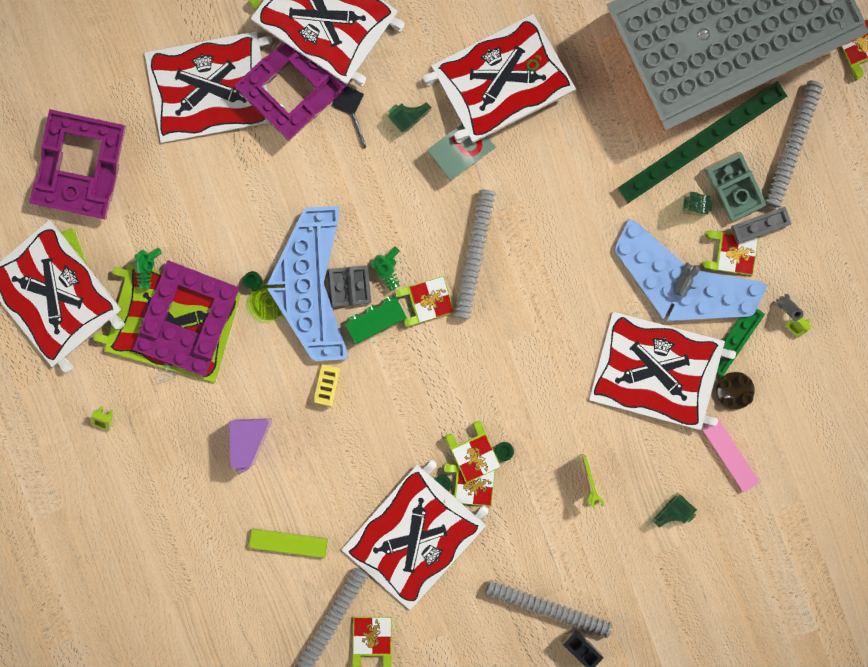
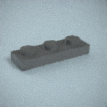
(761, 225)

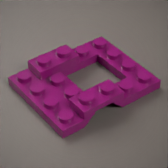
(289, 124)
(74, 191)
(175, 343)

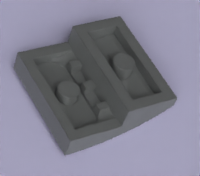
(349, 286)

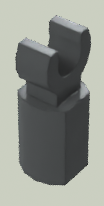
(686, 280)
(790, 308)

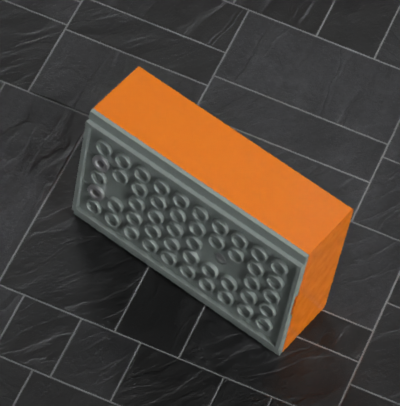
(716, 50)

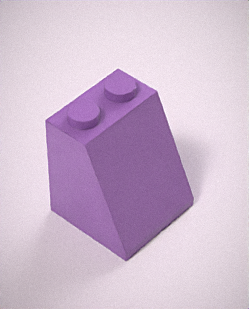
(246, 441)

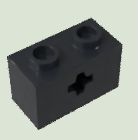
(582, 648)

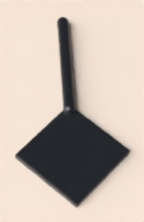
(348, 102)

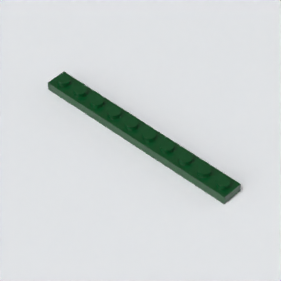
(702, 142)

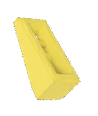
(317, 399)

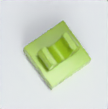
(798, 327)
(102, 420)

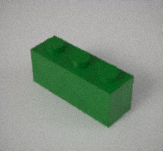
(375, 319)

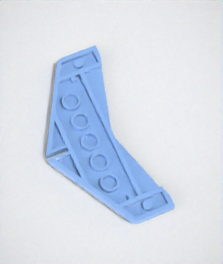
(659, 270)
(303, 273)

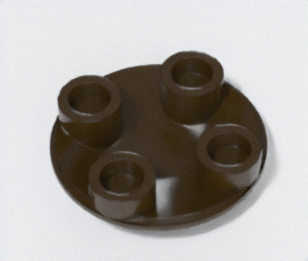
(735, 390)

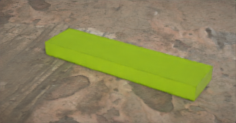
(288, 543)

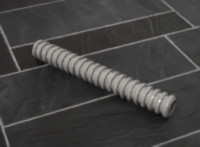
(794, 143)
(474, 254)
(549, 609)
(333, 619)

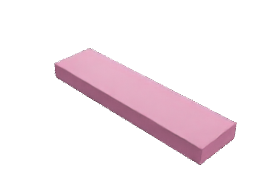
(730, 456)

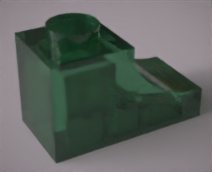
(406, 117)
(697, 204)
(675, 510)

